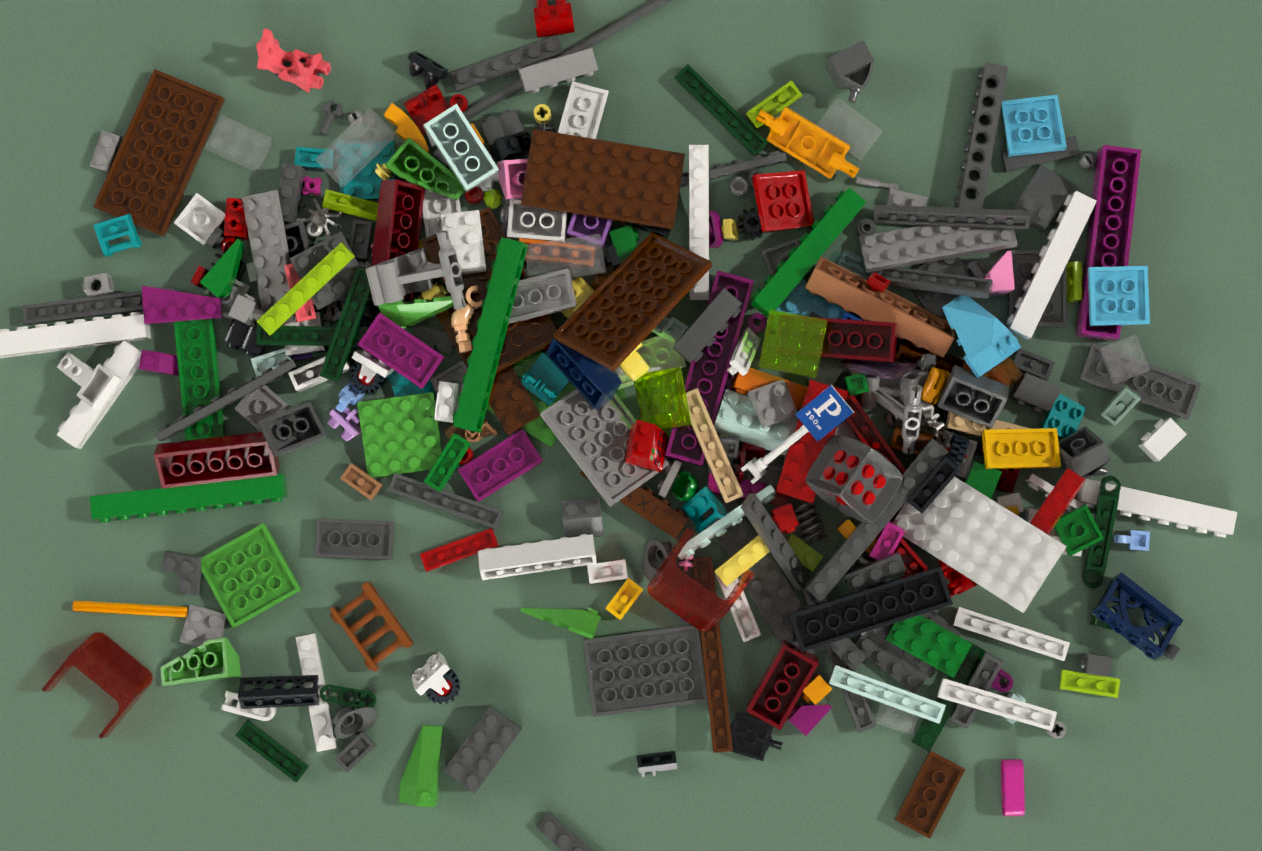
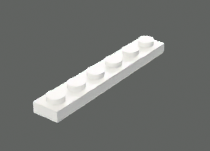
(1011, 633)
(997, 704)
(320, 714)

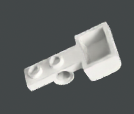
(96, 383)

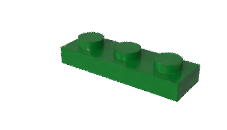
(447, 462)

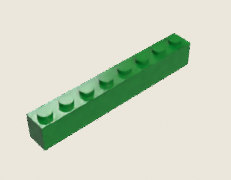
(808, 252)

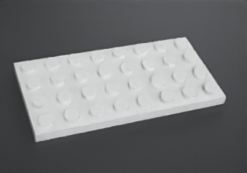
(983, 542)

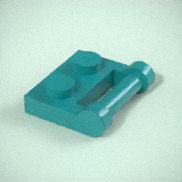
(114, 229)
(699, 505)

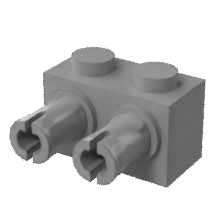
(246, 310)

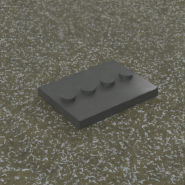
(1056, 310)

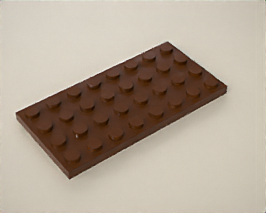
(159, 152)
(603, 179)
(632, 301)
(521, 337)

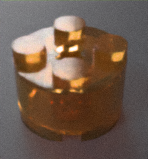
(1004, 372)

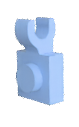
(349, 395)
(1136, 540)

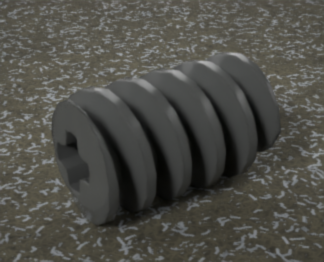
(809, 524)

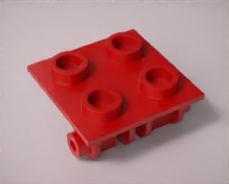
(426, 106)

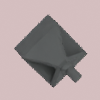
(851, 69)
(1084, 453)

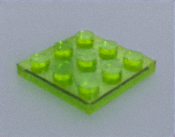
(793, 343)
(663, 398)

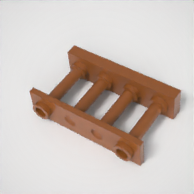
(379, 609)

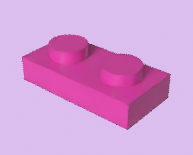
(887, 541)

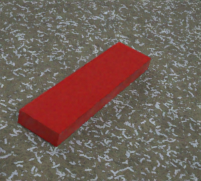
(458, 549)

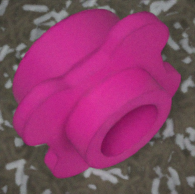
(309, 181)

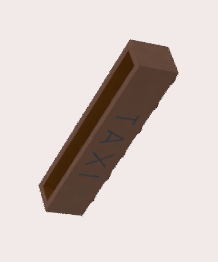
(654, 510)

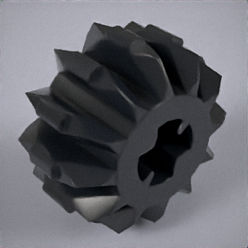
(747, 227)

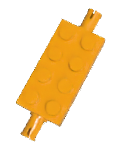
(808, 142)

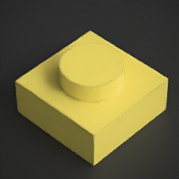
(729, 229)

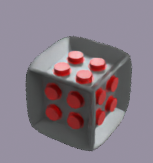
(854, 478)

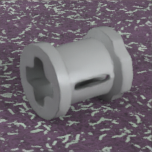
(1059, 732)

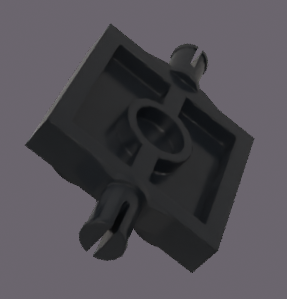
(752, 736)

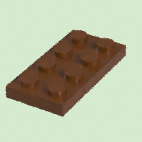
(929, 794)

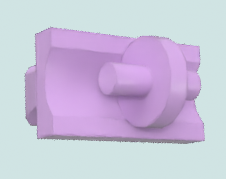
(346, 419)

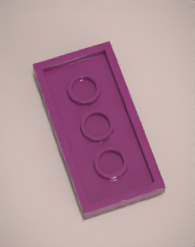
(401, 350)
(500, 465)

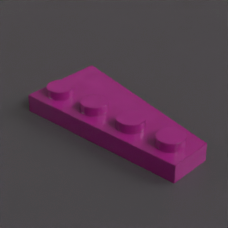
(176, 306)

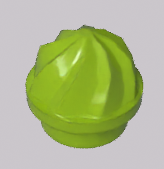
(492, 198)

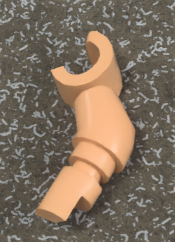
(461, 320)

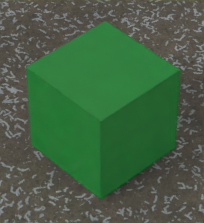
(982, 479)

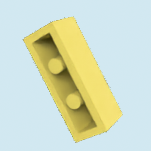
(742, 561)

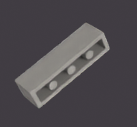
(557, 69)

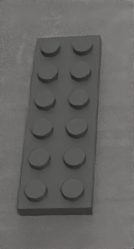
(1157, 387)

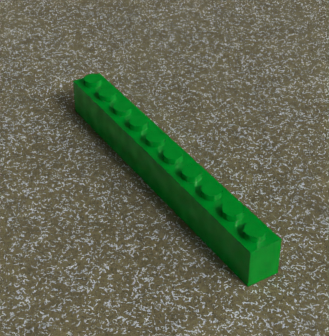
(490, 335)
(187, 497)

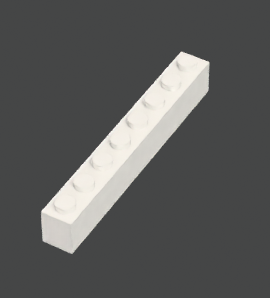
(699, 213)
(1051, 265)
(73, 335)
(1164, 509)

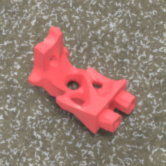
(301, 74)

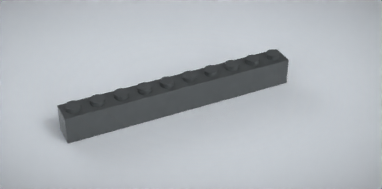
(865, 533)

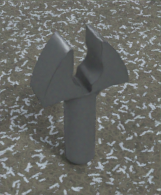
(330, 116)

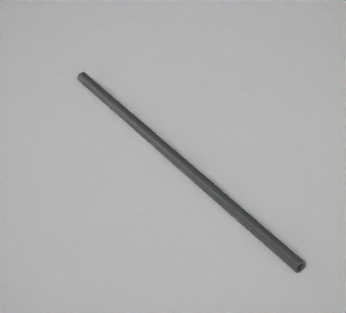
(590, 42)

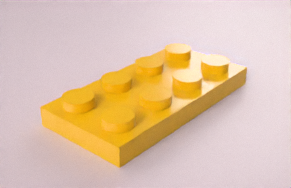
(1021, 448)

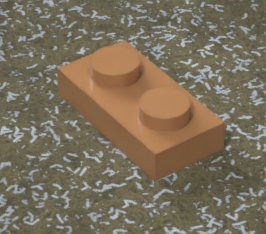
(361, 481)

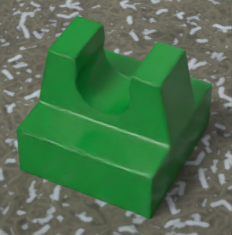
(856, 384)

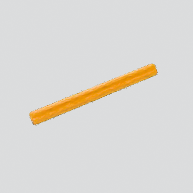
(126, 608)

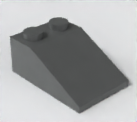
(1043, 197)
(292, 430)

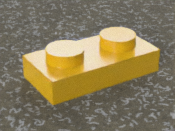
(624, 598)

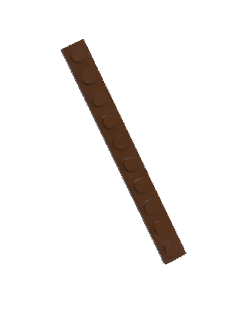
(714, 667)

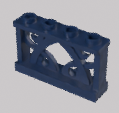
(1120, 620)

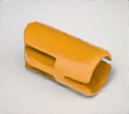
(934, 385)

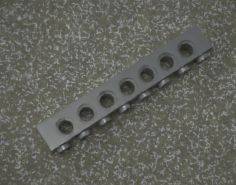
(997, 75)

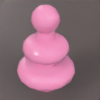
(686, 563)

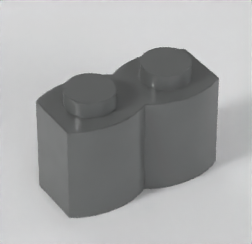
(502, 126)

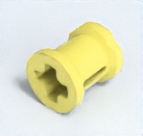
(542, 108)

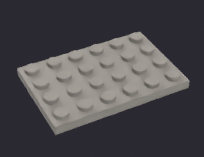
(598, 443)

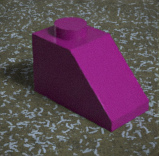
(159, 362)
(807, 716)

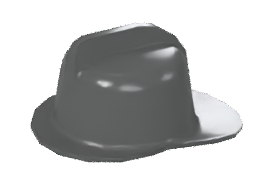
(654, 556)
(353, 721)

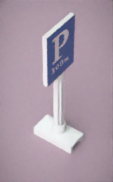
(818, 418)

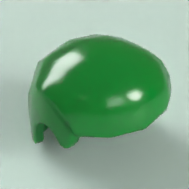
(684, 486)

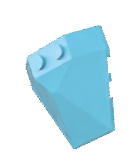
(980, 334)

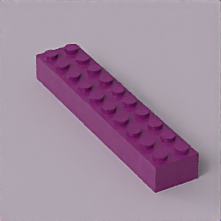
(1109, 225)
(711, 371)

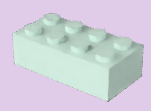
(461, 148)
(739, 419)

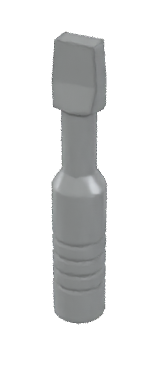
(875, 183)

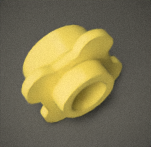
(383, 171)

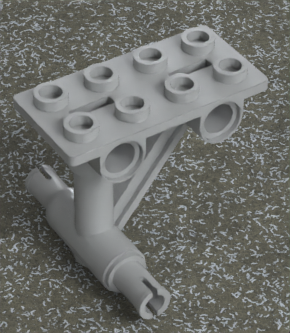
(415, 273)
(901, 398)

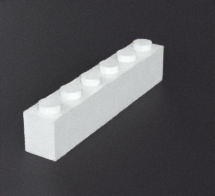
(85, 419)
(537, 557)

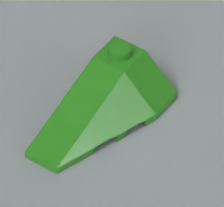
(422, 169)
(410, 314)
(575, 620)
(208, 662)
(421, 777)

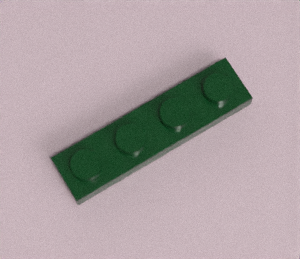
(272, 750)

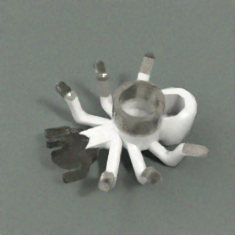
(318, 219)
(929, 420)

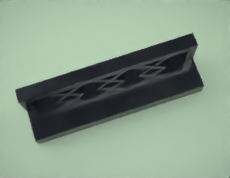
(278, 696)

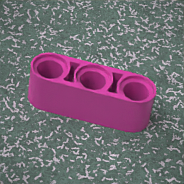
(1012, 787)

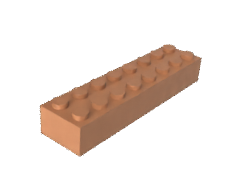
(856, 296)

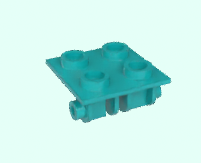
(544, 380)
(1064, 416)

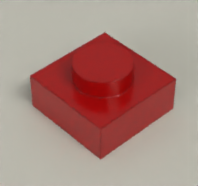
(198, 276)
(878, 282)

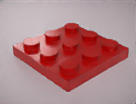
(783, 201)

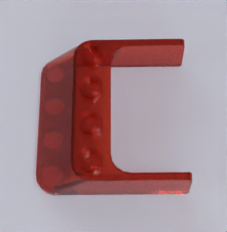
(687, 596)
(111, 670)

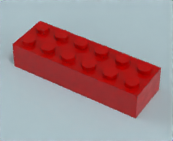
(804, 452)

